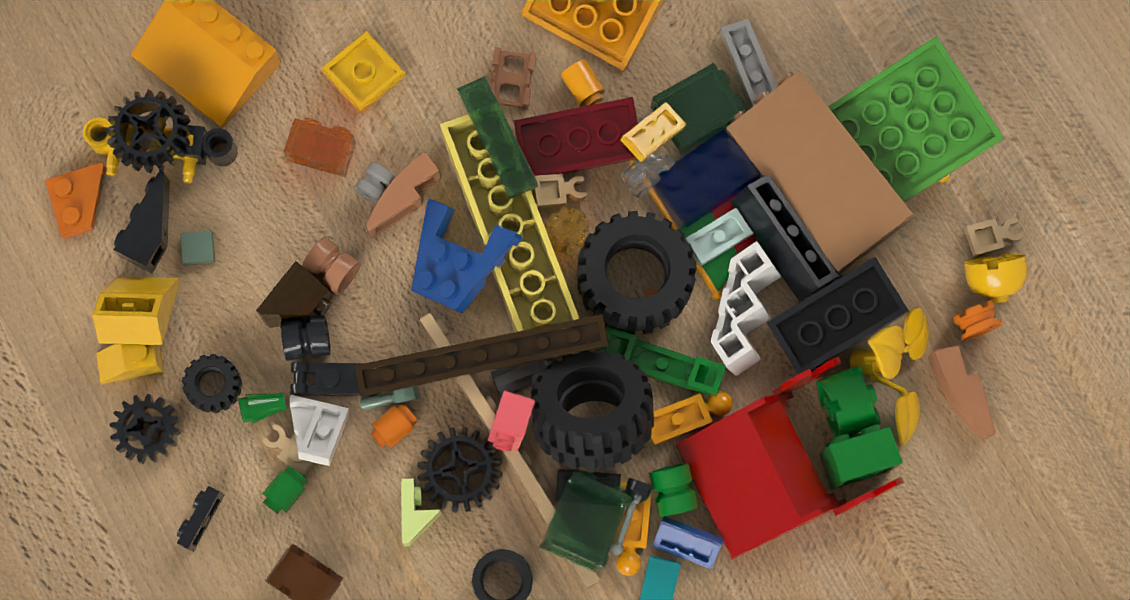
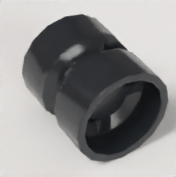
(305, 338)

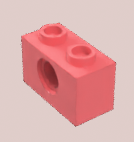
(510, 421)

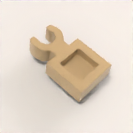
(553, 190)
(988, 237)
(289, 451)

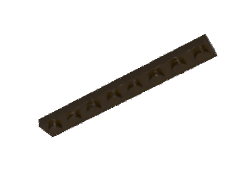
(482, 355)

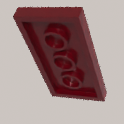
(577, 137)

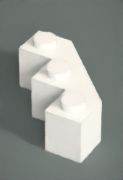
(741, 308)

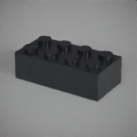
(838, 317)

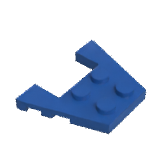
(449, 271)

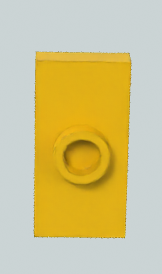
(653, 132)

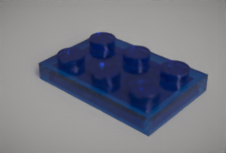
(706, 178)

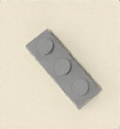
(748, 59)

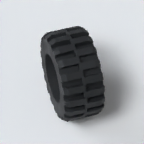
(643, 234)
(596, 440)

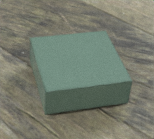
(197, 248)

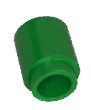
(284, 490)

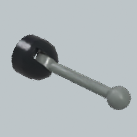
(639, 492)

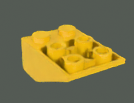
(135, 310)

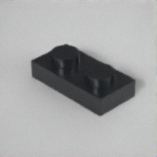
(205, 508)

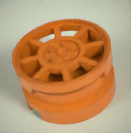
(977, 320)

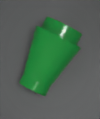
(260, 406)

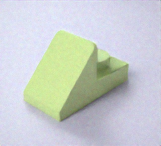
(414, 521)

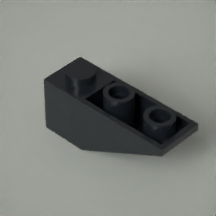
(147, 232)

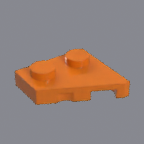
(76, 198)

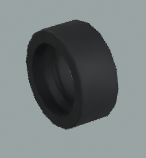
(504, 556)

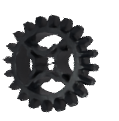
(160, 111)
(445, 471)

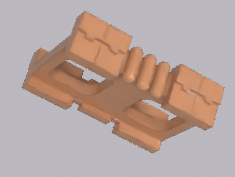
(521, 80)

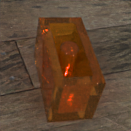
(320, 146)

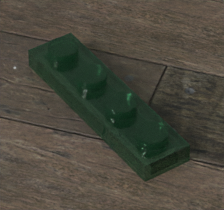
(497, 137)

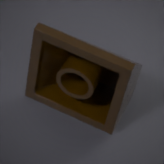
(295, 297)

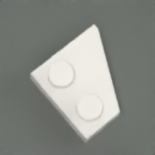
(317, 428)

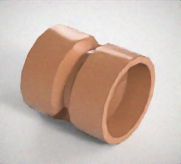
(327, 263)

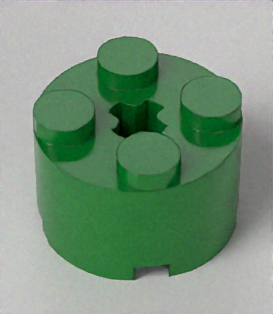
(848, 401)

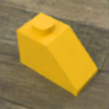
(128, 362)

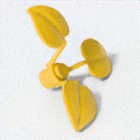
(887, 358)

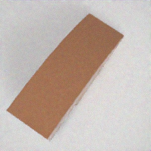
(403, 194)
(962, 390)

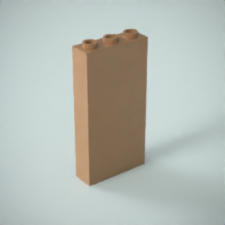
(820, 171)

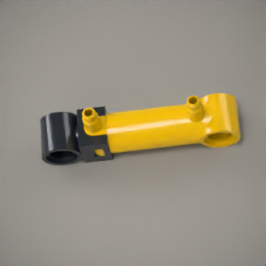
(200, 146)

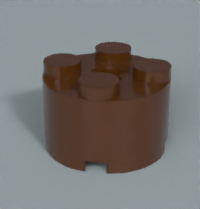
(303, 576)

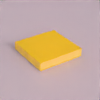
(363, 72)

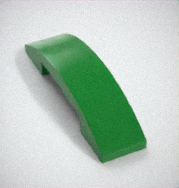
(667, 365)

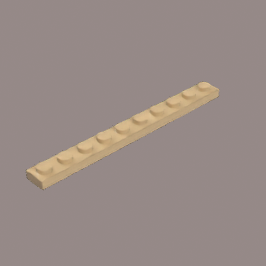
(517, 459)

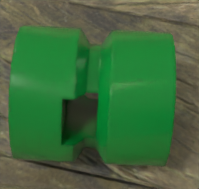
(673, 489)

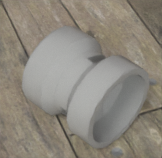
(374, 182)

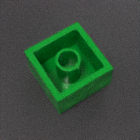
(861, 457)

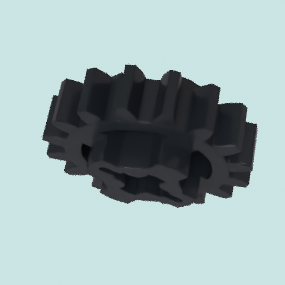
(132, 431)

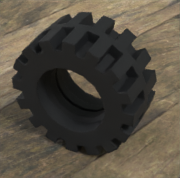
(200, 368)

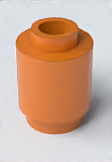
(393, 426)

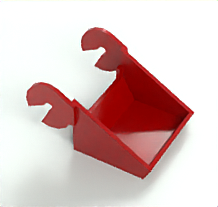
(759, 474)

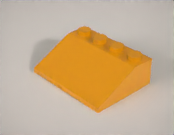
(600, 27)
(206, 56)

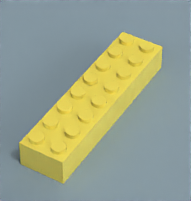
(530, 275)

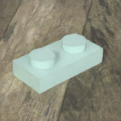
(718, 236)

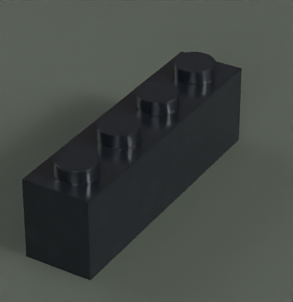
(784, 238)

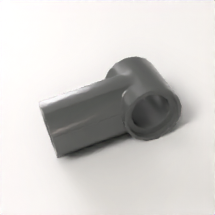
(518, 377)

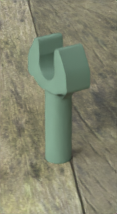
(390, 398)

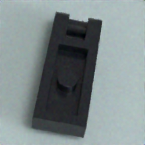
(330, 379)

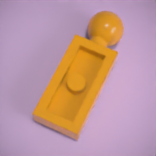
(688, 416)
(629, 561)

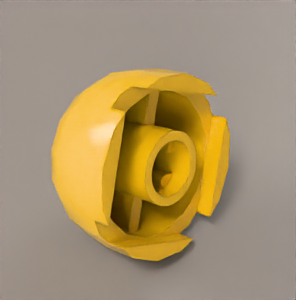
(997, 275)

